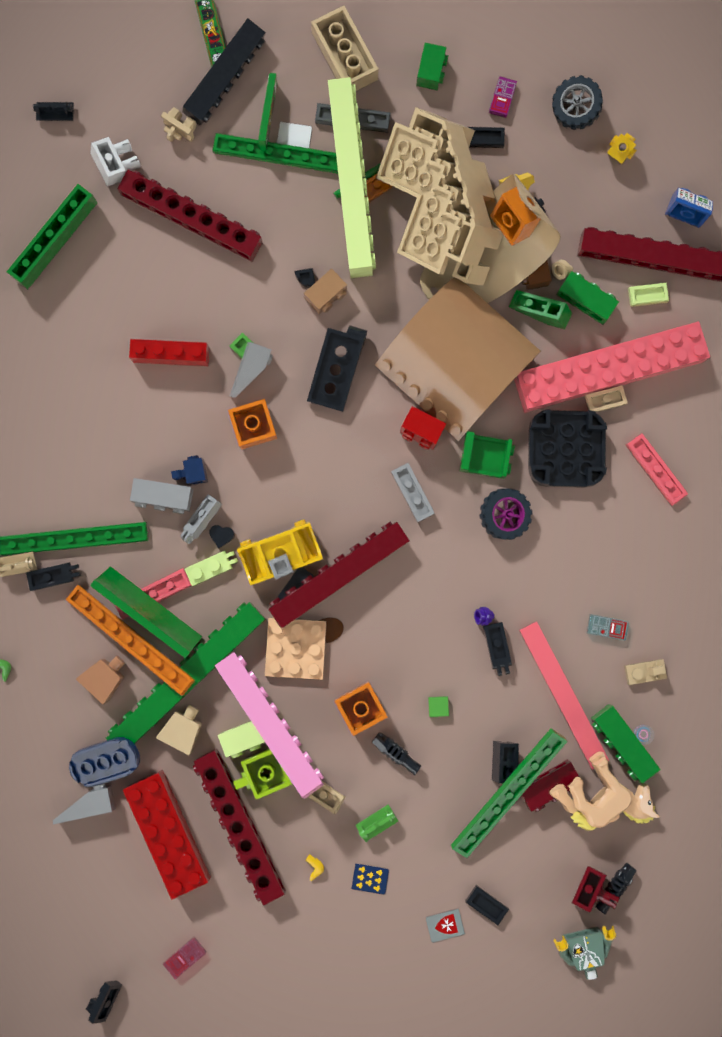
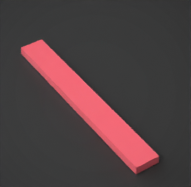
(561, 691)

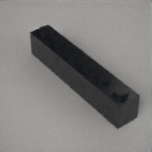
(223, 72)

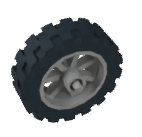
(569, 86)

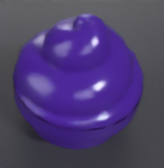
(483, 616)

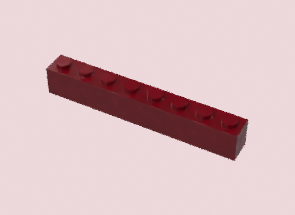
(650, 254)
(338, 574)

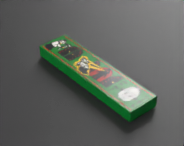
(210, 29)
(267, 111)

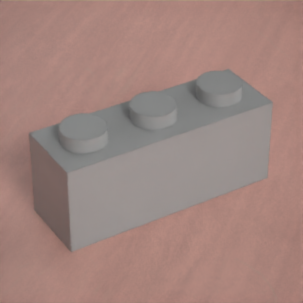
(161, 495)

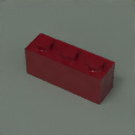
(538, 792)

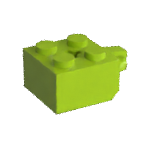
(257, 781)

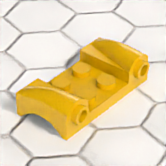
(297, 543)

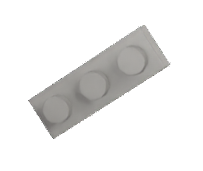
(412, 492)

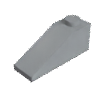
(252, 364)
(95, 802)

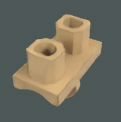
(177, 129)

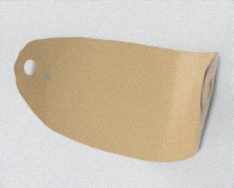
(508, 263)

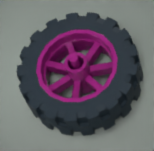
(523, 517)

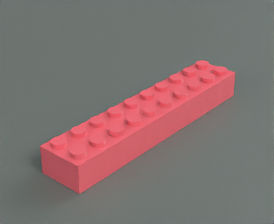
(611, 367)

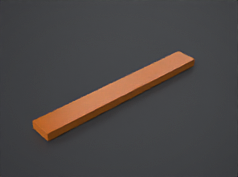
(130, 640)

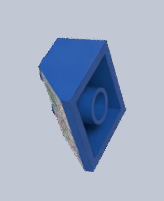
(689, 207)

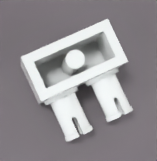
(108, 161)

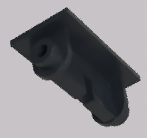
(54, 111)

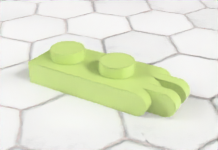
(210, 567)

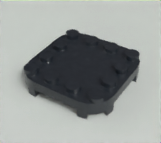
(567, 448)

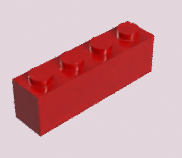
(169, 352)

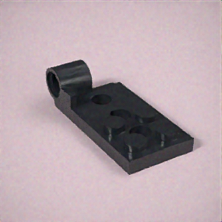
(353, 342)

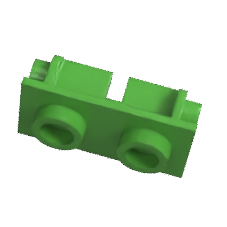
(376, 823)

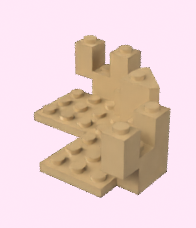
(450, 188)

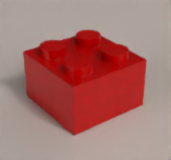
(422, 428)

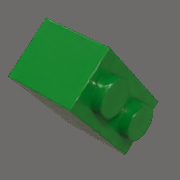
(431, 66)

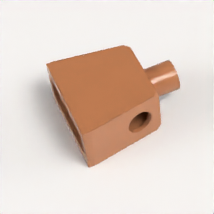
(102, 679)

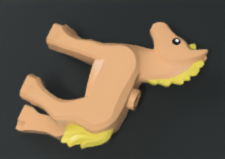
(607, 802)

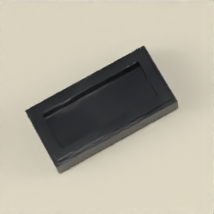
(488, 137)
(487, 905)

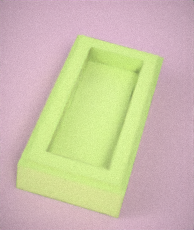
(648, 294)

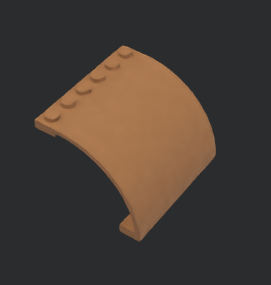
(456, 356)

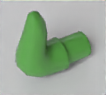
(6, 668)

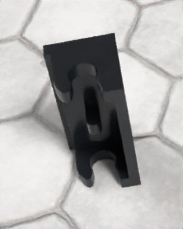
(504, 760)

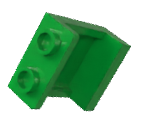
(486, 456)

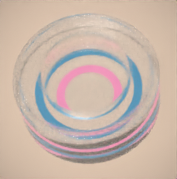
(644, 734)

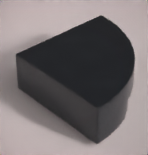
(305, 277)

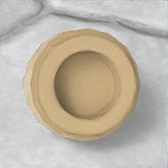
(561, 269)

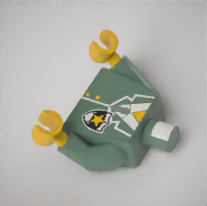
(586, 949)

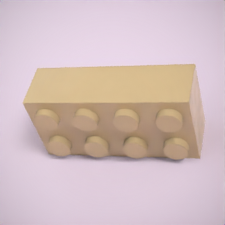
(344, 48)

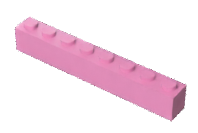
(269, 725)

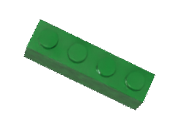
(625, 744)

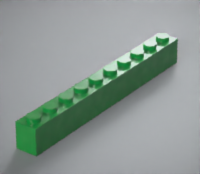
(207, 655)

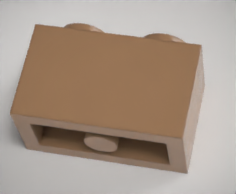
(326, 291)

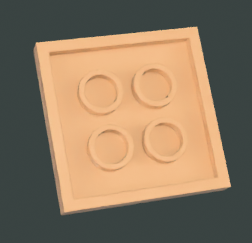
(295, 649)

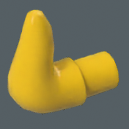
(317, 865)

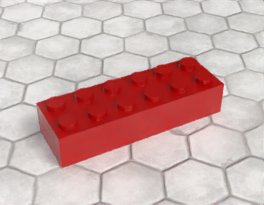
(167, 834)

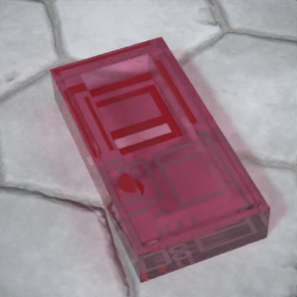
(184, 957)

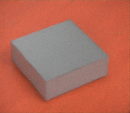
(280, 566)

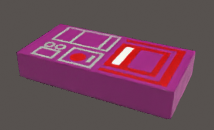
(502, 97)

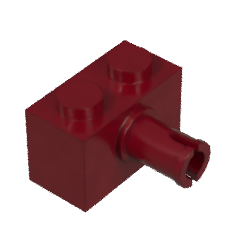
(591, 891)

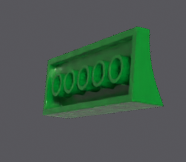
(146, 611)

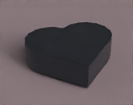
(221, 536)

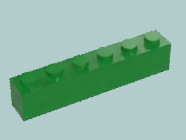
(52, 236)

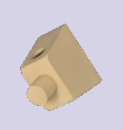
(181, 730)

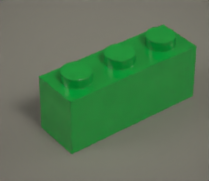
(587, 297)

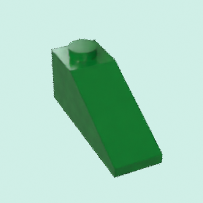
(542, 309)

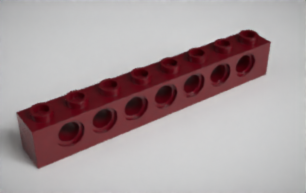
(134, 180)
(262, 893)

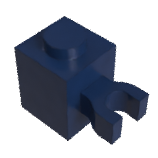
(193, 471)

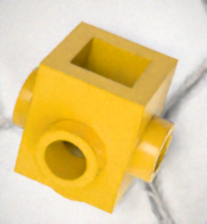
(615, 151)

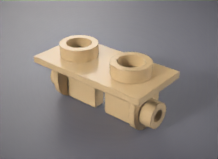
(17, 564)

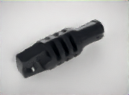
(395, 752)
(618, 885)

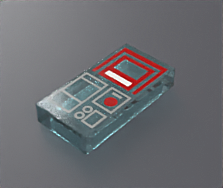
(607, 627)

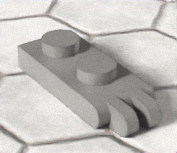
(200, 519)

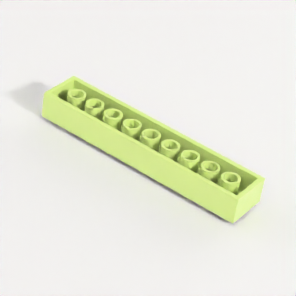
(351, 180)

